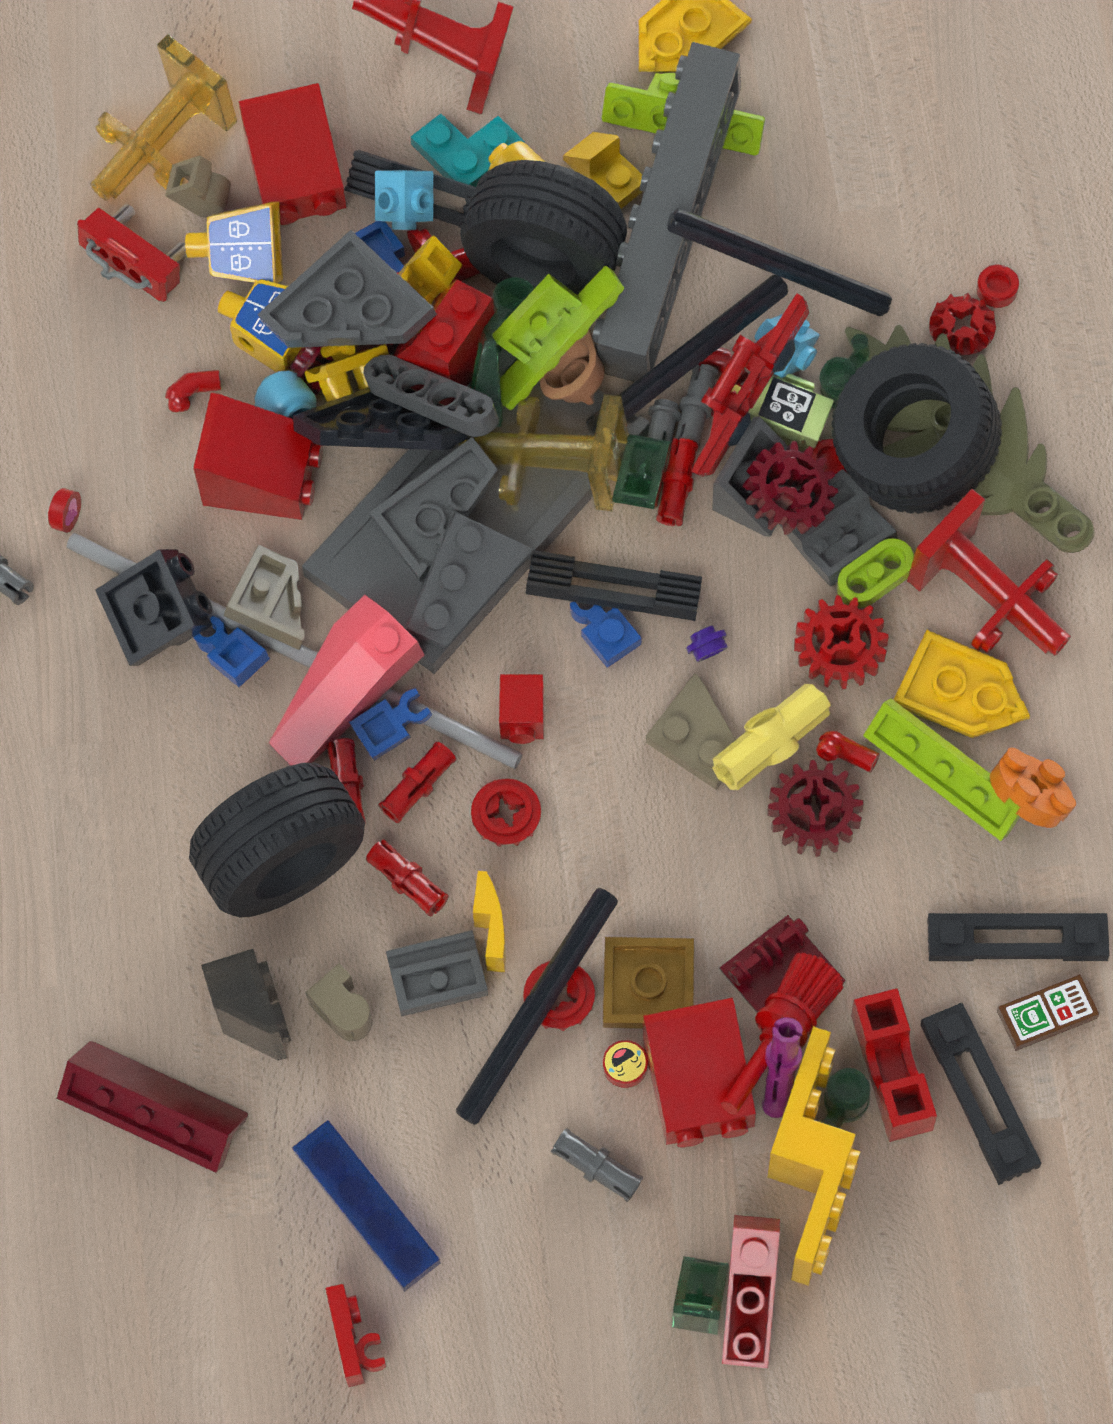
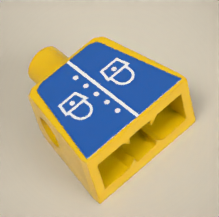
(241, 244)
(249, 331)

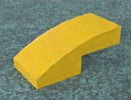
(430, 269)
(488, 914)

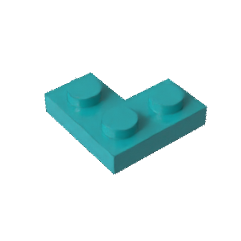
(456, 155)

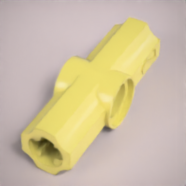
(771, 736)

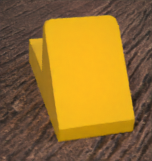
(601, 161)

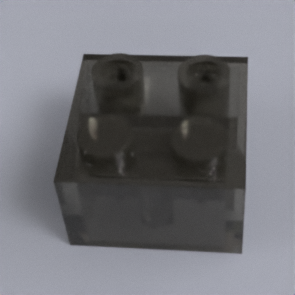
(242, 1000)

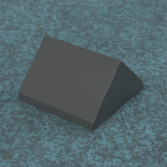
(728, 489)

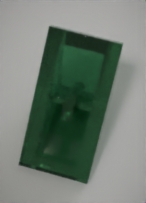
(642, 472)
(700, 1295)

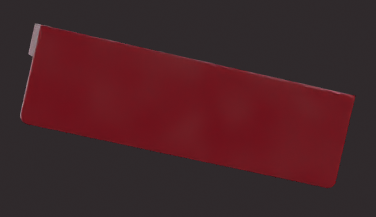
(150, 1105)

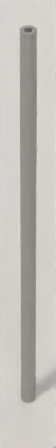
(306, 657)

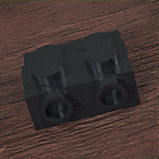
(155, 605)

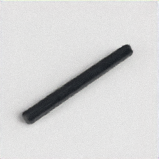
(778, 262)
(698, 347)
(536, 1006)

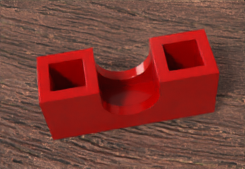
(887, 1052)

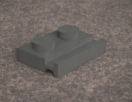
(437, 973)

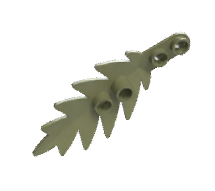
(1013, 480)

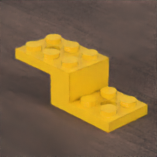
(814, 1157)

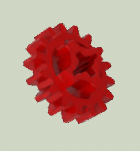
(845, 659)

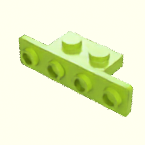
(645, 111)
(547, 327)

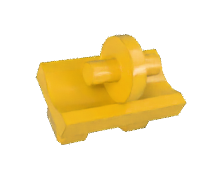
(333, 375)

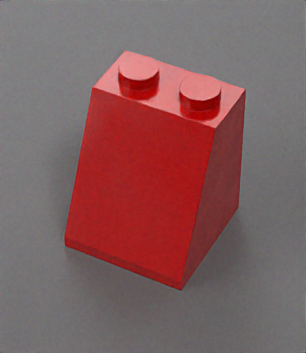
(293, 153)
(451, 338)
(254, 460)
(693, 1065)

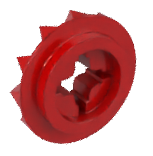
(964, 340)
(514, 795)
(567, 1014)

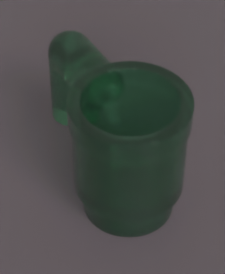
(506, 299)
(839, 369)
(846, 1097)

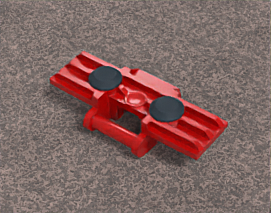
(762, 359)

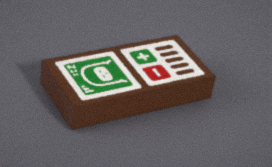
(1047, 1012)

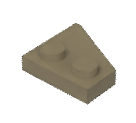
(269, 598)
(692, 732)

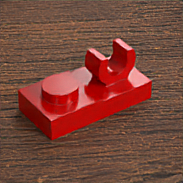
(345, 1314)

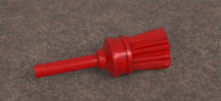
(802, 995)

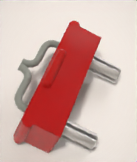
(131, 256)

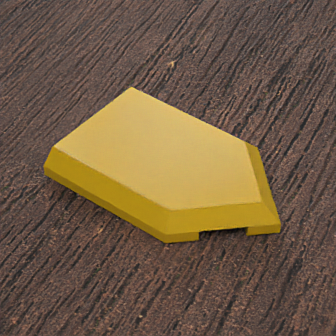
(674, 24)
(960, 688)

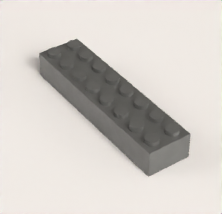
(681, 179)

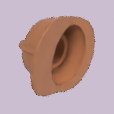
(576, 375)

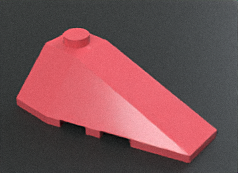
(351, 671)

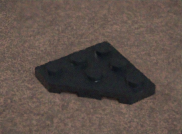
(374, 423)

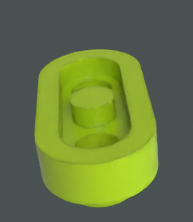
(873, 574)

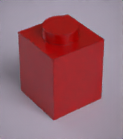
(521, 707)

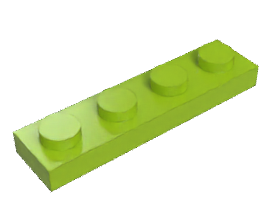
(941, 767)

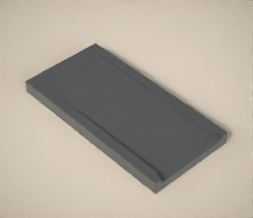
(363, 561)

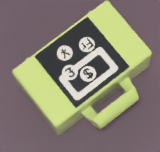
(793, 410)

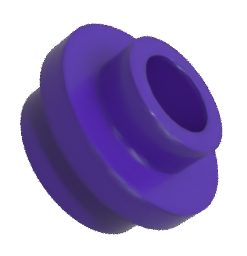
(707, 643)

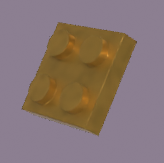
(646, 978)

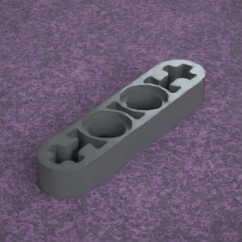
(435, 389)

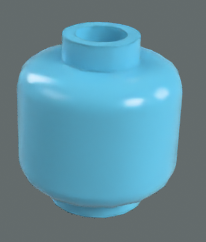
(285, 394)

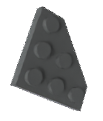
(347, 300)

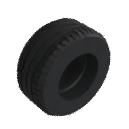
(541, 222)
(888, 386)
(276, 839)

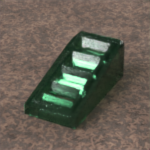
(486, 372)

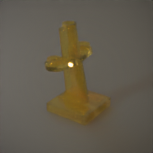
(193, 91)
(586, 453)

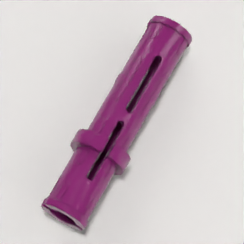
(783, 1058)

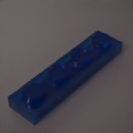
(366, 1205)

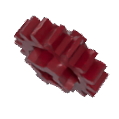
(795, 472)
(799, 811)

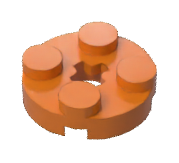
(1034, 787)

